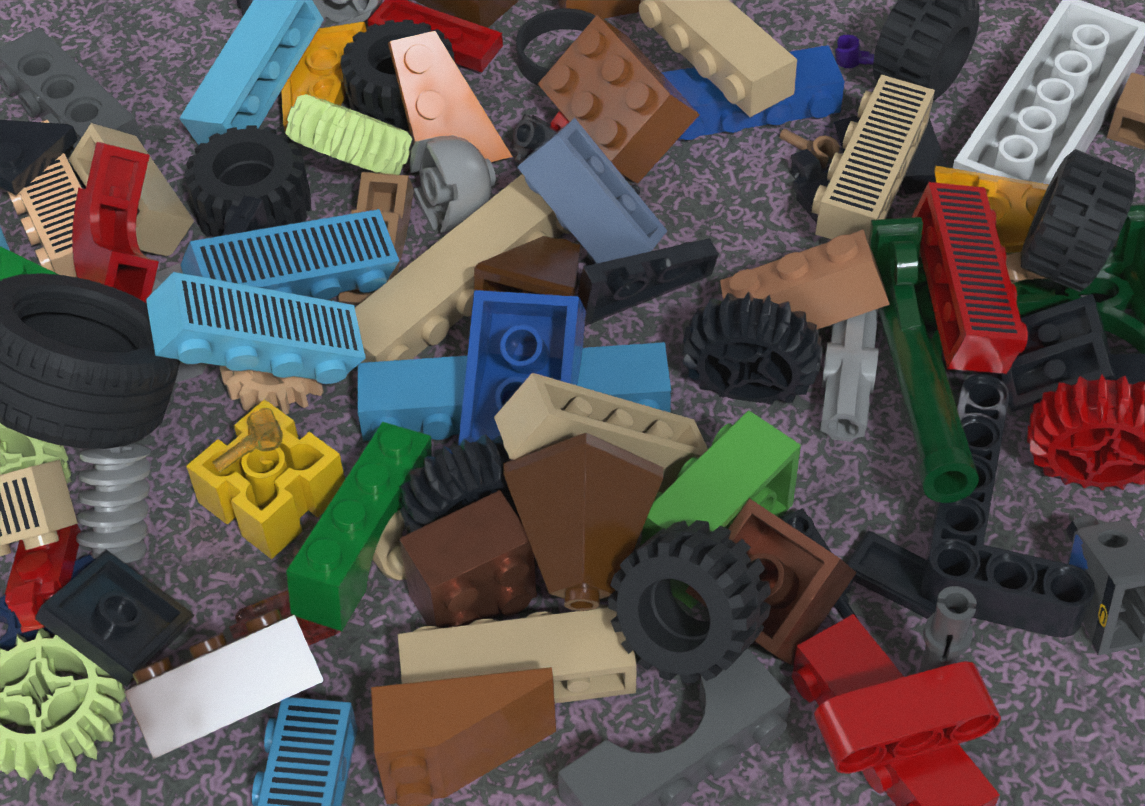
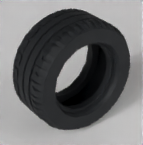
(79, 363)

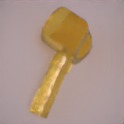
(264, 436)

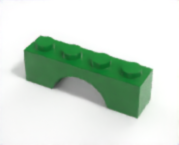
(336, 558)

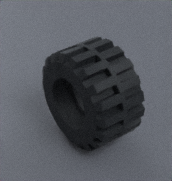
(927, 42)
(370, 72)
(250, 165)
(1078, 220)
(661, 629)

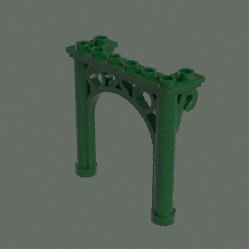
(945, 456)

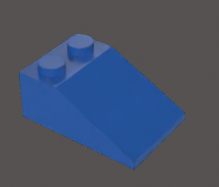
(510, 341)

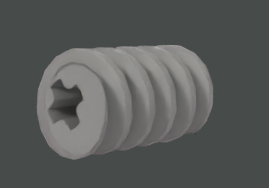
(116, 501)

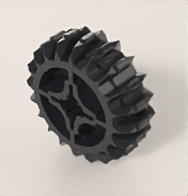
(752, 349)
(454, 481)

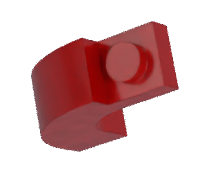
(106, 223)

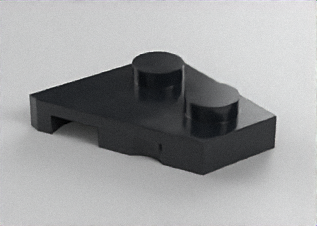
(29, 149)

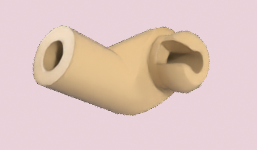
(388, 551)

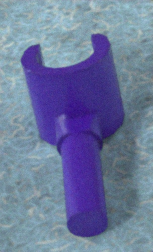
(849, 53)

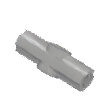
(849, 376)

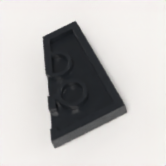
(635, 279)

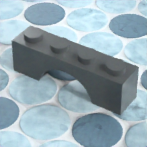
(737, 710)

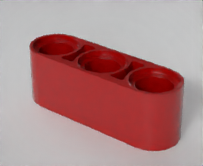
(906, 717)

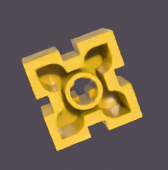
(269, 487)

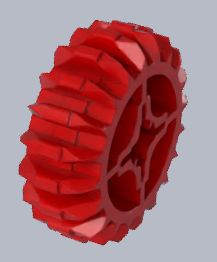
(1091, 433)

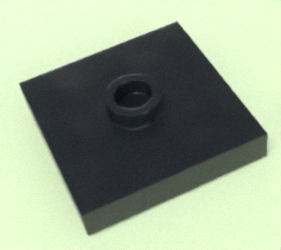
(114, 617)

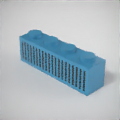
(301, 258)
(308, 754)

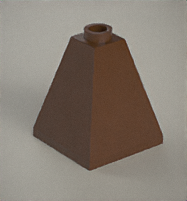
(535, 267)
(582, 512)

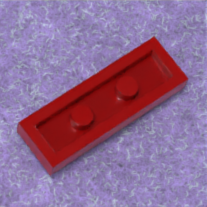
(471, 43)

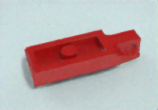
(40, 575)

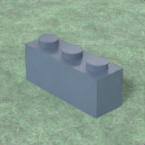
(591, 196)

